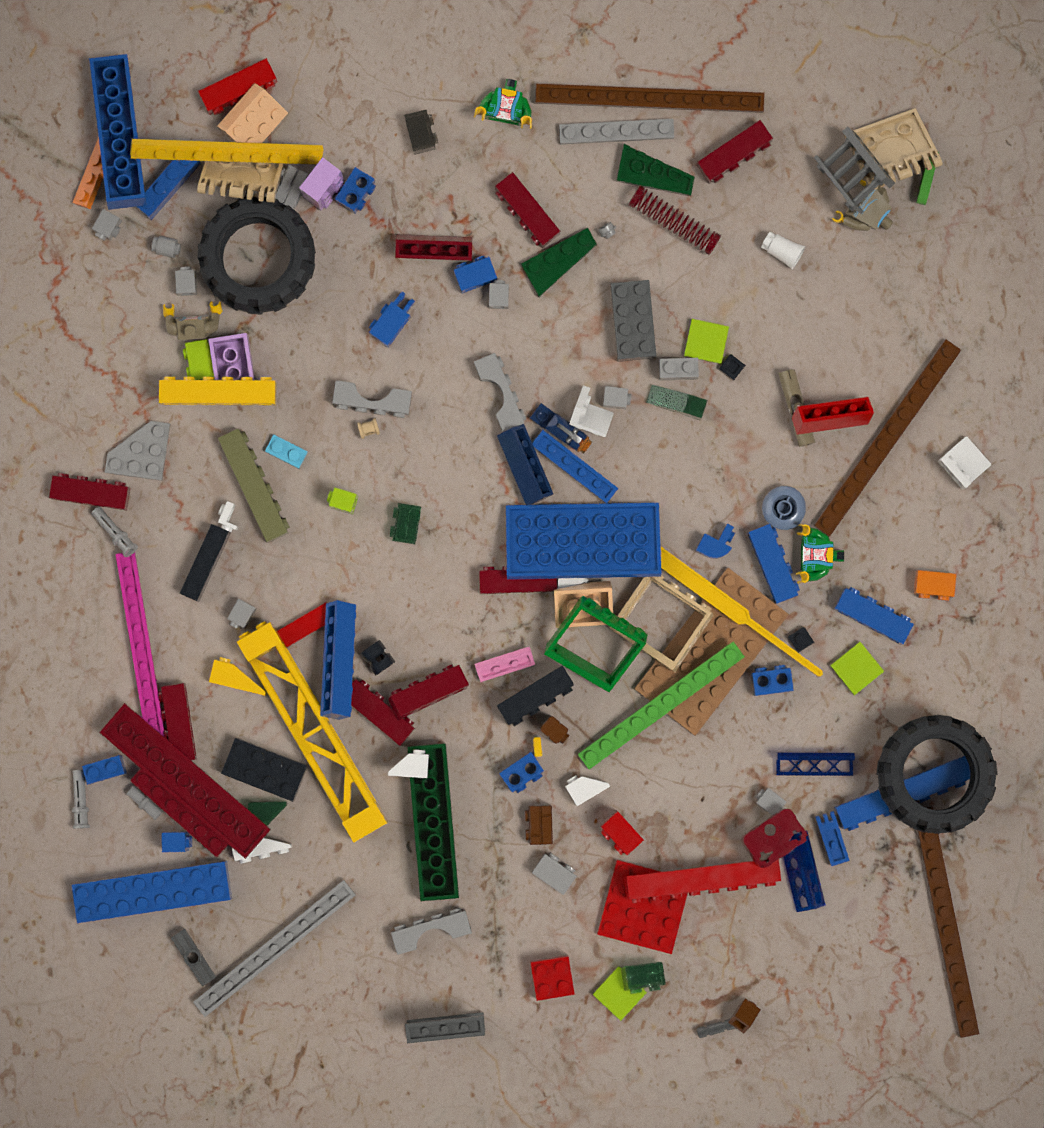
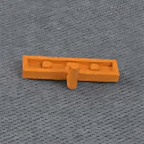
(91, 180)

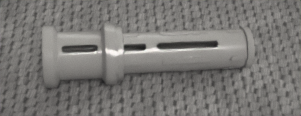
(117, 539)
(80, 809)

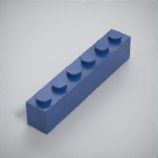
(338, 660)

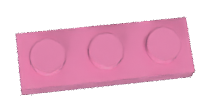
(505, 664)

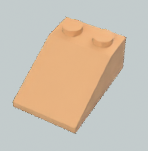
(567, 598)

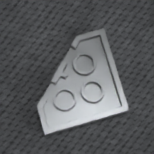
(142, 453)

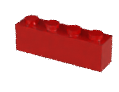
(232, 88)
(832, 415)

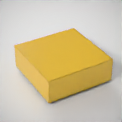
(537, 747)

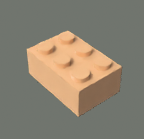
(253, 117)

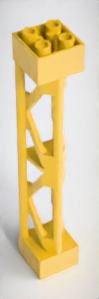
(262, 642)

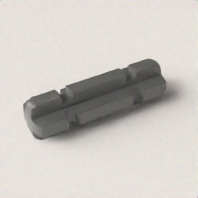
(714, 1028)

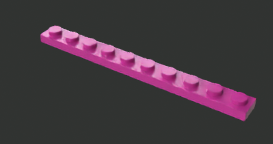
(140, 641)

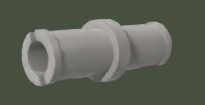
(144, 802)

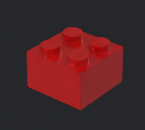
(621, 833)
(552, 977)

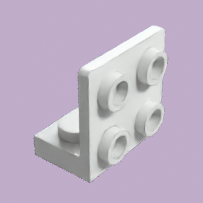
(589, 416)
(964, 463)

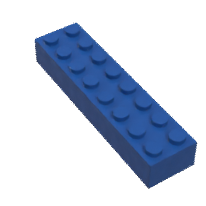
(116, 130)
(151, 892)

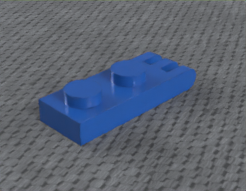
(832, 839)

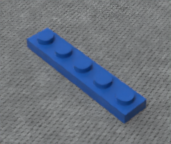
(574, 466)

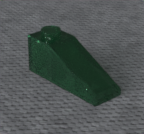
(677, 402)

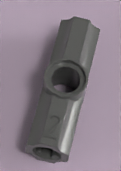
(201, 968)

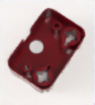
(779, 845)

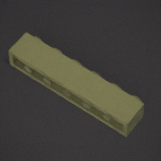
(253, 486)

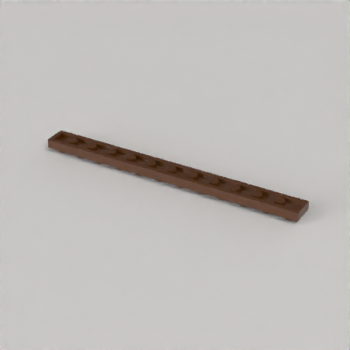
(650, 98)
(887, 438)
(948, 933)

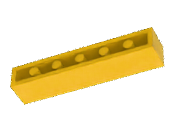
(217, 391)

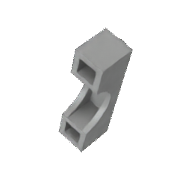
(490, 370)
(396, 402)
(455, 924)

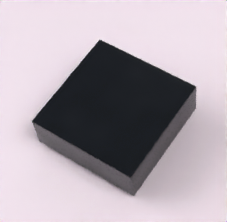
(732, 367)

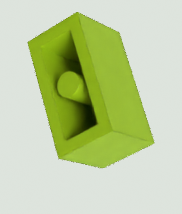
(199, 359)
(342, 500)

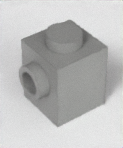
(107, 225)

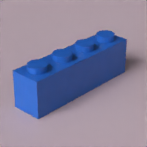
(167, 185)
(773, 564)
(874, 616)

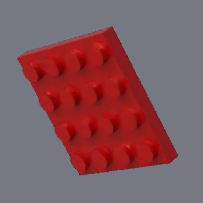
(641, 923)

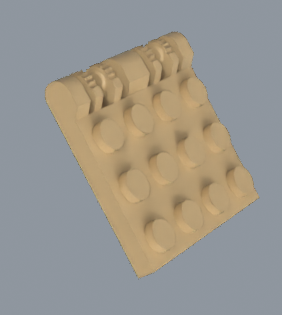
(897, 144)
(241, 178)

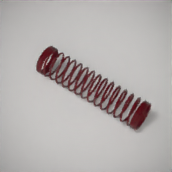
(639, 195)

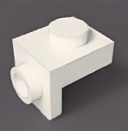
(226, 512)

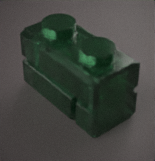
(406, 523)
(643, 977)

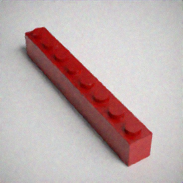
(700, 879)

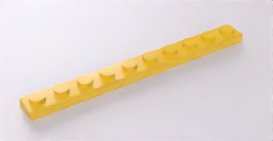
(226, 151)

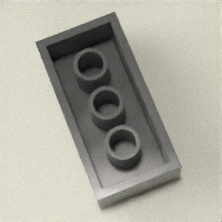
(633, 320)

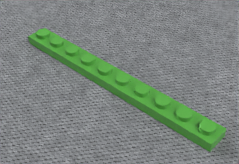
(661, 705)

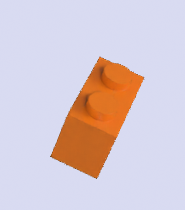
(935, 584)

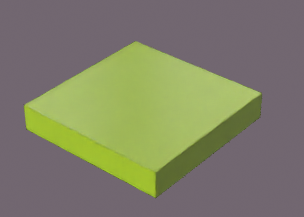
(706, 341)
(857, 668)
(613, 996)

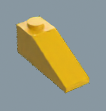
(231, 676)

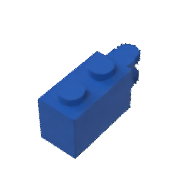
(391, 321)

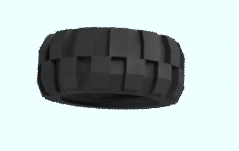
(265, 298)
(980, 761)

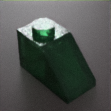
(267, 810)

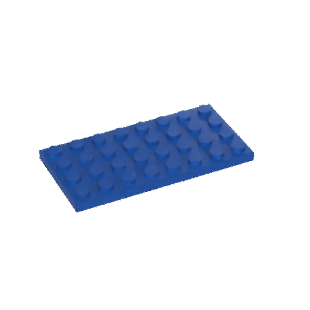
(583, 541)

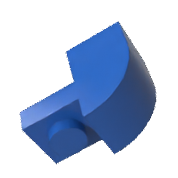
(716, 548)

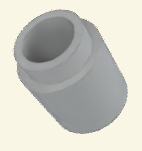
(166, 246)

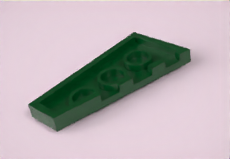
(640, 169)
(556, 261)

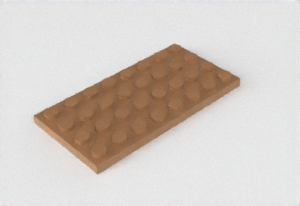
(718, 634)

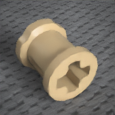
(368, 428)

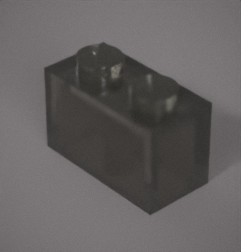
(420, 131)

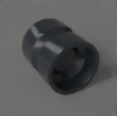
(374, 651)

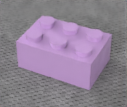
(322, 184)
(231, 357)

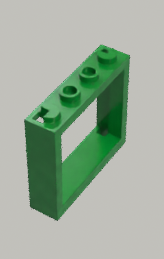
(585, 668)

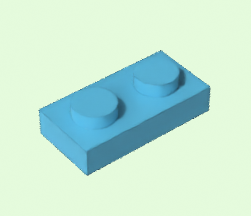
(286, 451)

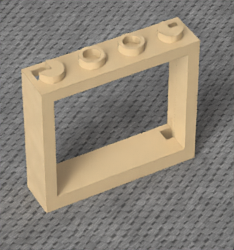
(687, 598)

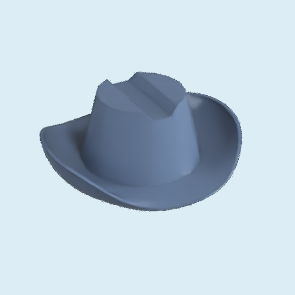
(784, 507)

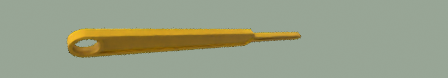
(726, 604)

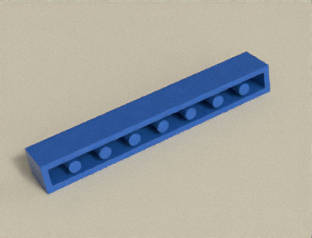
(918, 786)

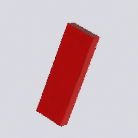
(303, 626)

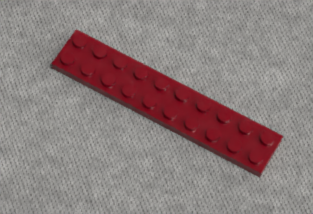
(185, 780)

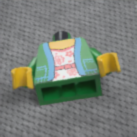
(506, 106)
(816, 554)

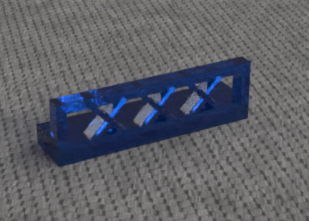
(814, 756)
(808, 874)

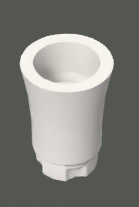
(783, 249)

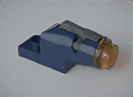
(560, 429)

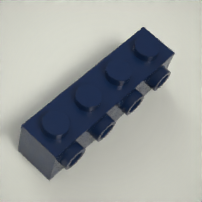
(525, 468)

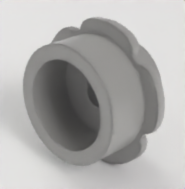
(607, 230)

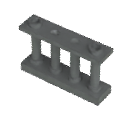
(871, 165)
(445, 1027)

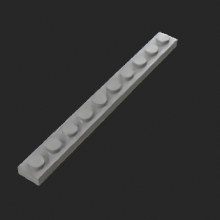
(274, 948)

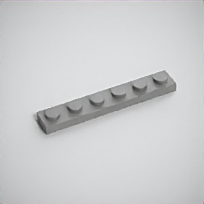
(616, 131)

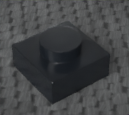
(801, 639)

